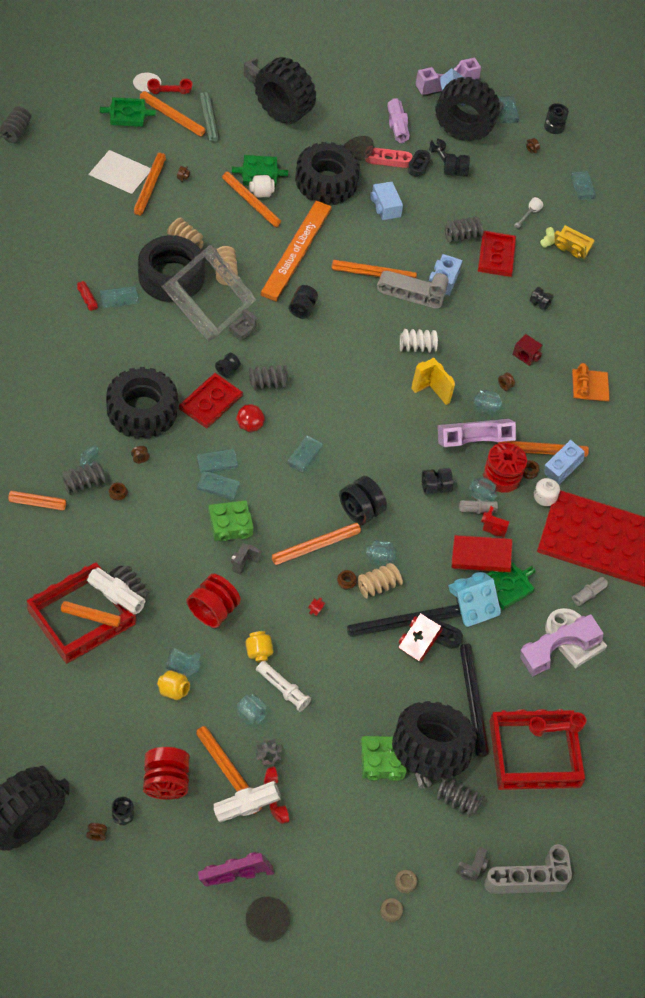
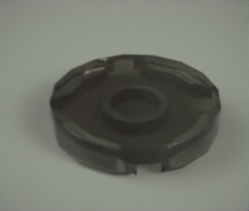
(360, 146)
(267, 919)

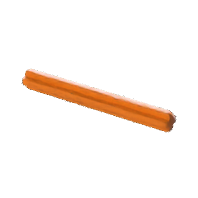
(172, 113)
(149, 184)
(251, 199)
(366, 269)
(543, 448)
(316, 543)
(222, 759)

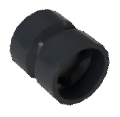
(556, 118)
(456, 165)
(303, 301)
(437, 481)

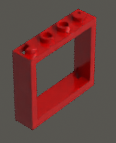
(88, 641)
(537, 780)

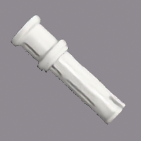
(290, 691)

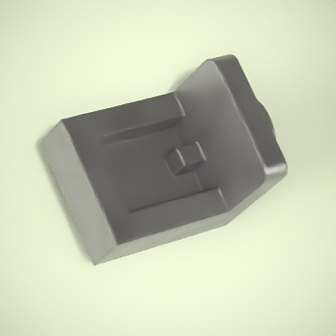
(251, 69)
(244, 326)
(245, 552)
(471, 872)

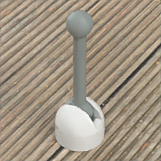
(534, 205)

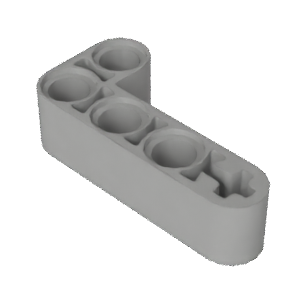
(413, 289)
(526, 874)

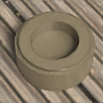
(405, 881)
(391, 910)

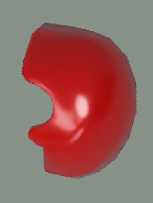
(250, 418)

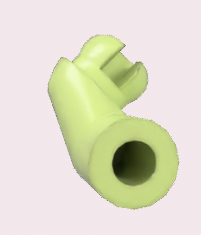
(549, 239)

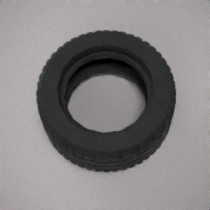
(169, 249)

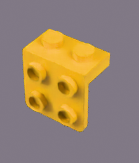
(574, 242)
(433, 375)

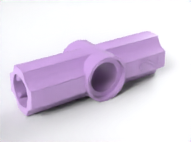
(398, 120)

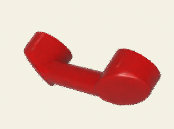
(154, 86)
(575, 724)
(279, 813)

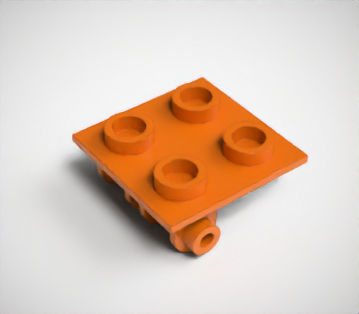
(590, 384)

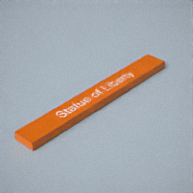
(295, 251)

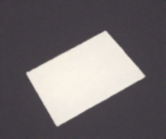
(120, 171)

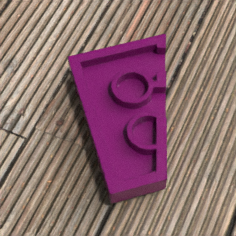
(244, 867)

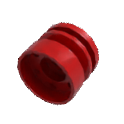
(505, 466)
(213, 600)
(166, 773)

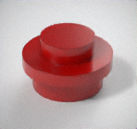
(315, 606)

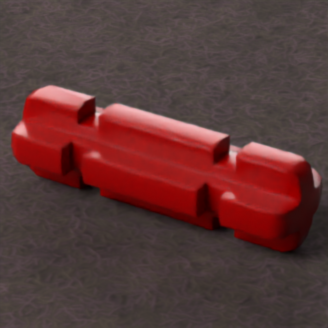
(87, 295)

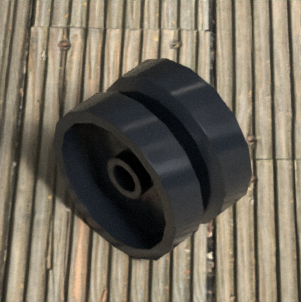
(362, 500)

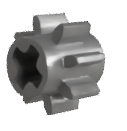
(264, 748)

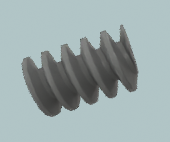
(15, 124)
(463, 227)
(268, 377)
(83, 476)
(130, 580)
(459, 797)

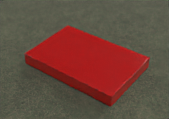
(497, 253)
(210, 400)
(482, 553)

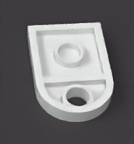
(573, 653)

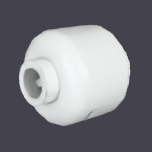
(262, 186)
(546, 492)

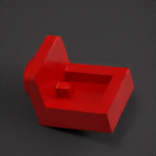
(493, 524)

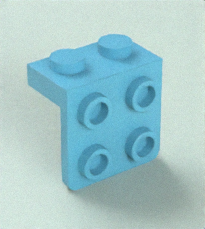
(476, 598)

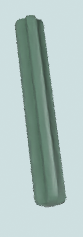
(209, 116)

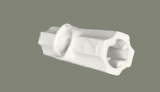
(116, 591)
(247, 801)

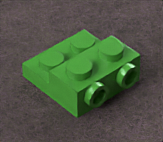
(230, 521)
(380, 759)

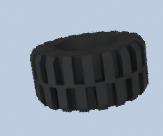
(285, 90)
(474, 94)
(327, 158)
(147, 421)
(428, 757)
(27, 806)

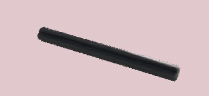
(401, 620)
(474, 699)

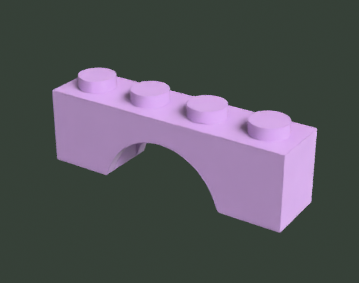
(429, 81)
(463, 433)
(582, 632)

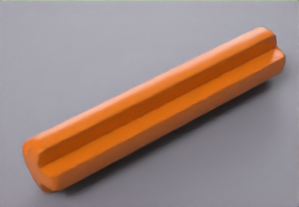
(37, 500)
(91, 614)

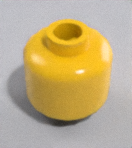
(259, 646)
(173, 685)

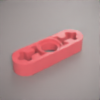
(400, 162)

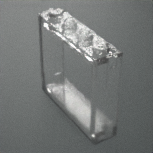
(192, 310)

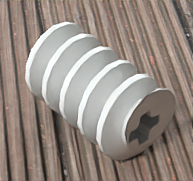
(418, 340)

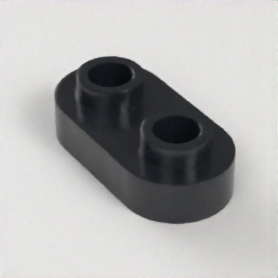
(419, 163)
(449, 632)

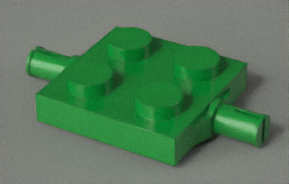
(127, 112)
(259, 165)
(512, 585)

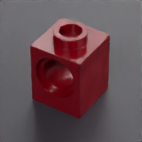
(528, 350)

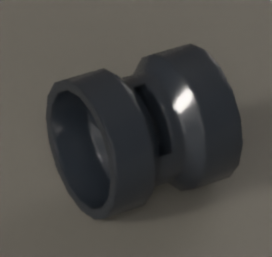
(543, 299)
(226, 365)
(121, 806)

